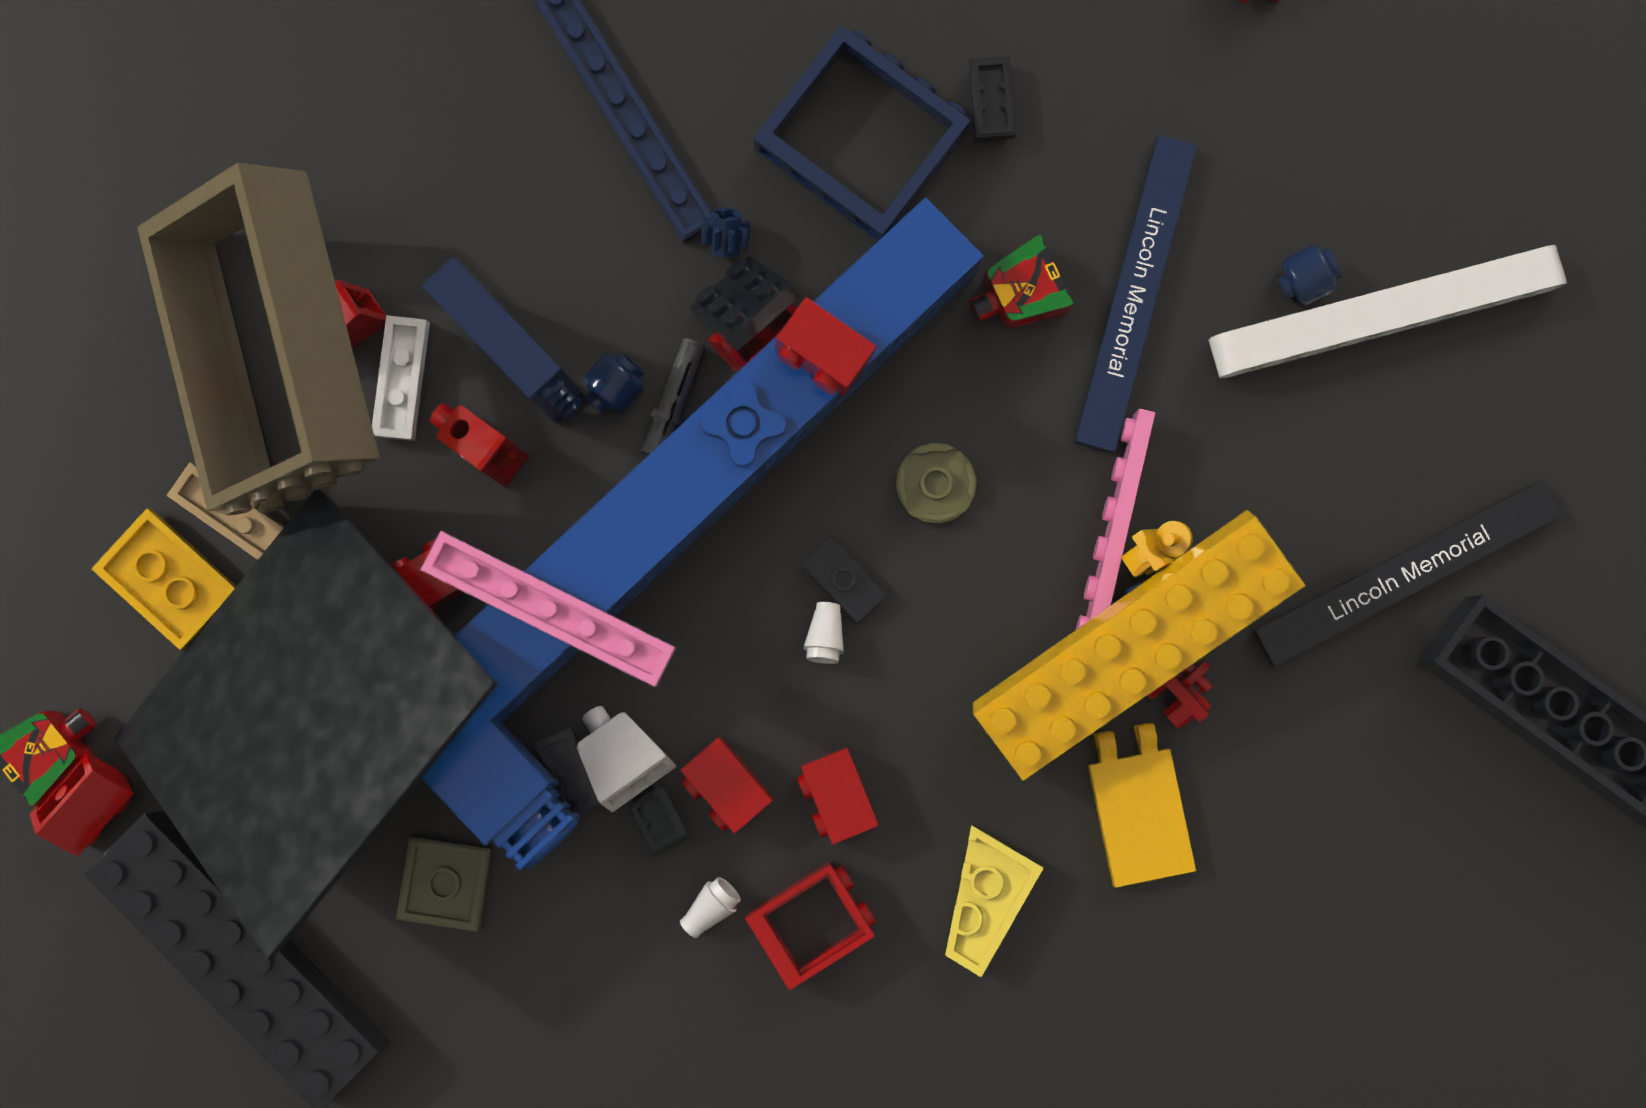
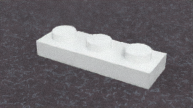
(400, 378)

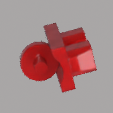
(1189, 701)

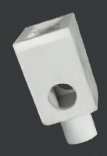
(619, 758)

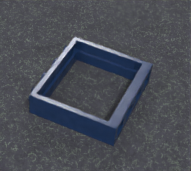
(824, 185)
(504, 341)

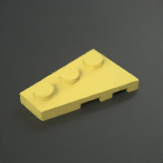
(988, 899)

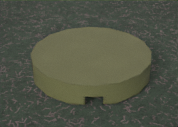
(936, 483)

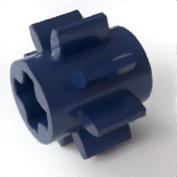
(725, 232)

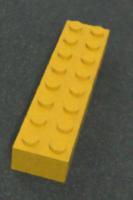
(1137, 644)

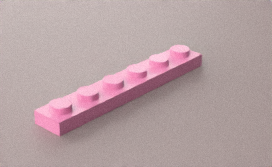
(1118, 513)
(548, 609)

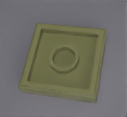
(444, 883)

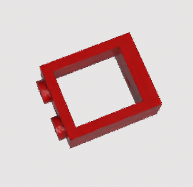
(776, 949)

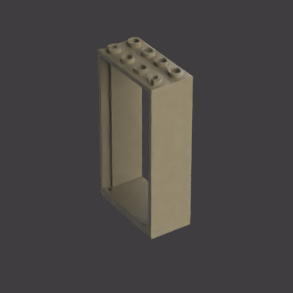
(304, 325)

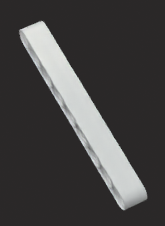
(1387, 311)

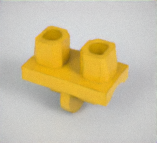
(1158, 548)

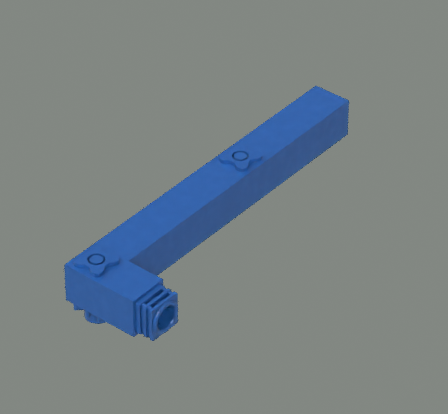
(663, 510)

